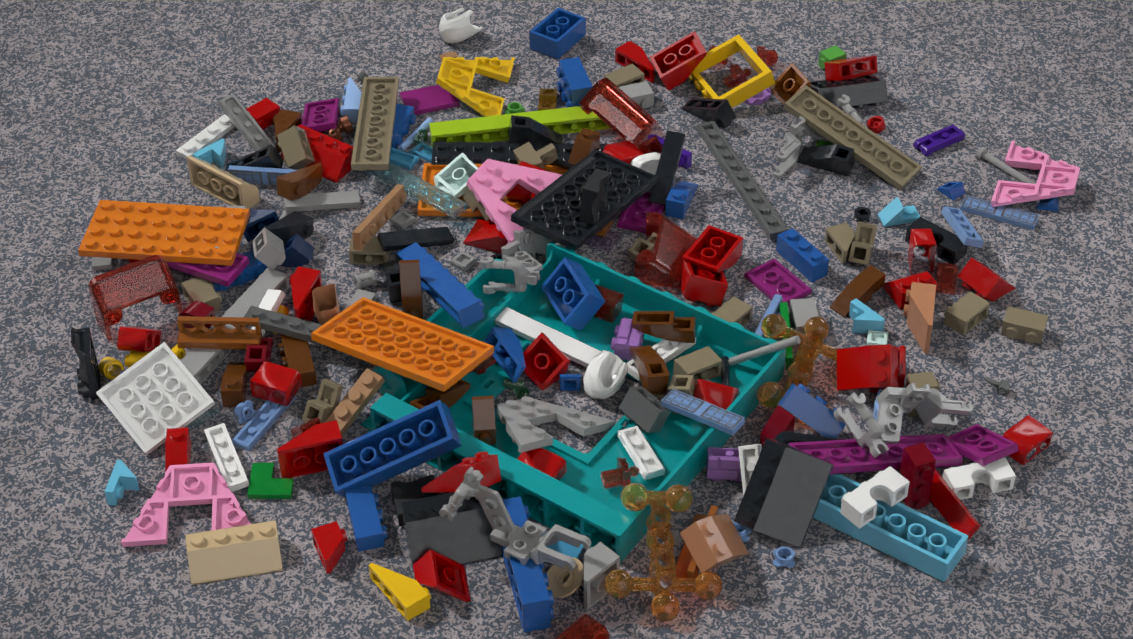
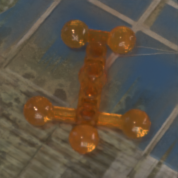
(801, 370)
(620, 583)

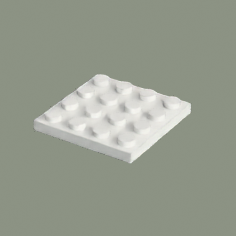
(155, 397)

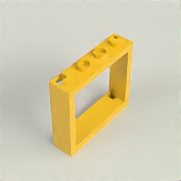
(745, 90)

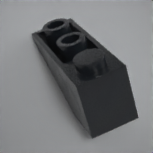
(526, 130)
(831, 158)
(391, 277)

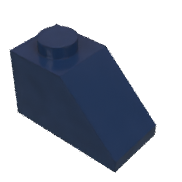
(258, 220)
(297, 252)

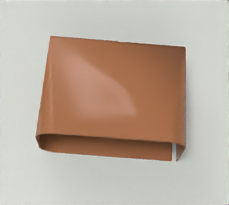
(325, 303)

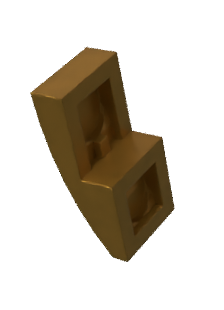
(547, 99)

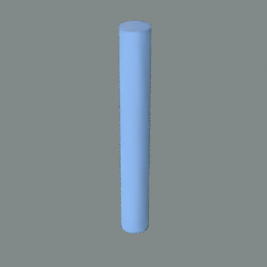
(405, 144)

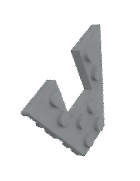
(526, 412)

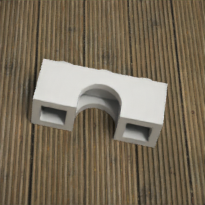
(996, 476)
(885, 486)

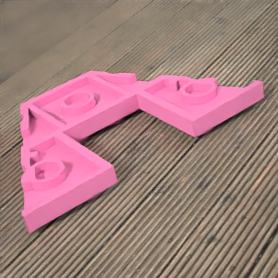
(1054, 179)
(495, 180)
(181, 487)

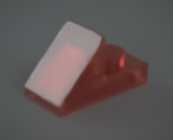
(946, 278)

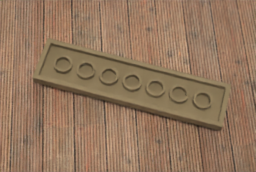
(375, 124)
(846, 131)

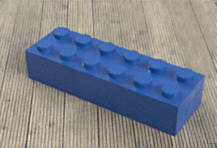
(393, 448)
(528, 580)

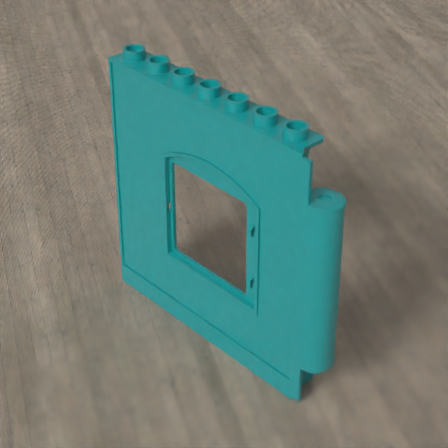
(580, 498)

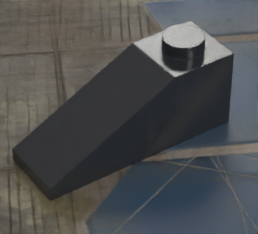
(711, 110)
(265, 157)
(291, 225)

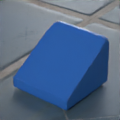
(952, 189)
(1049, 204)
(570, 382)

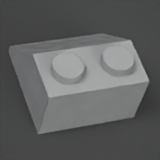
(597, 564)

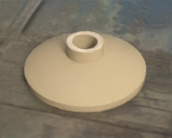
(563, 581)

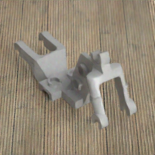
(790, 151)
(520, 258)
(894, 403)
(522, 541)

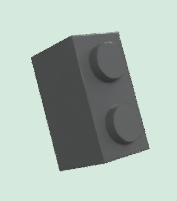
(644, 409)

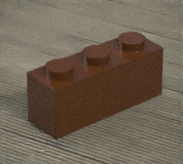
(299, 358)

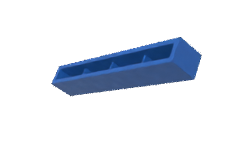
(444, 287)

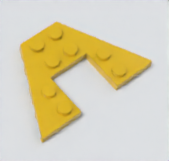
(457, 78)

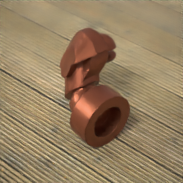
(343, 126)

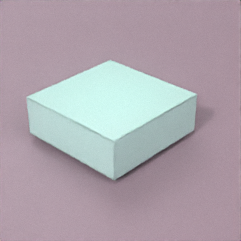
(877, 338)

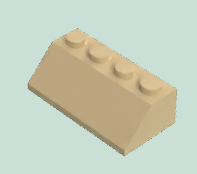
(221, 184)
(233, 552)

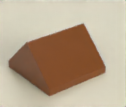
(789, 83)

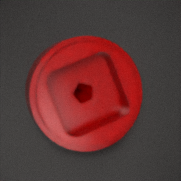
(876, 124)

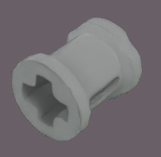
(370, 275)

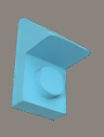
(214, 152)
(896, 214)
(864, 318)
(120, 480)

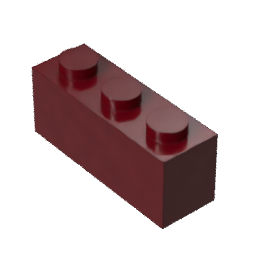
(918, 468)

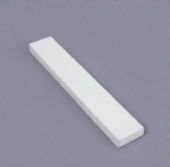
(530, 330)

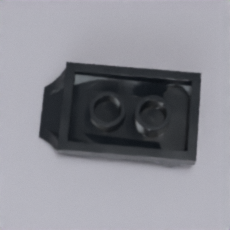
(88, 368)

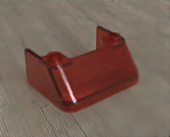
(130, 286)

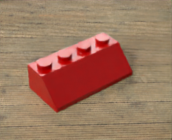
(330, 152)

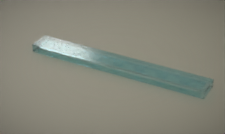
(422, 190)

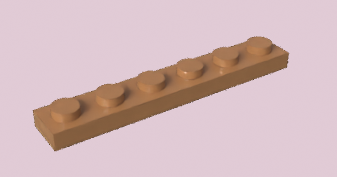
(378, 217)

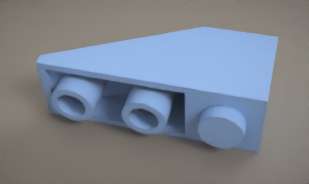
(351, 101)

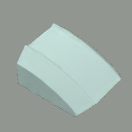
(455, 176)

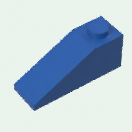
(680, 199)
(507, 351)

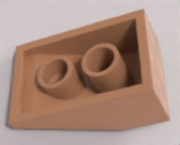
(920, 312)
(714, 542)

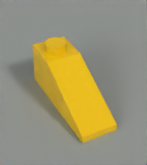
(401, 591)

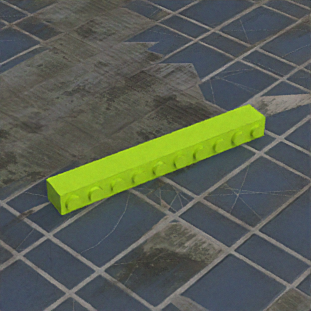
(496, 127)

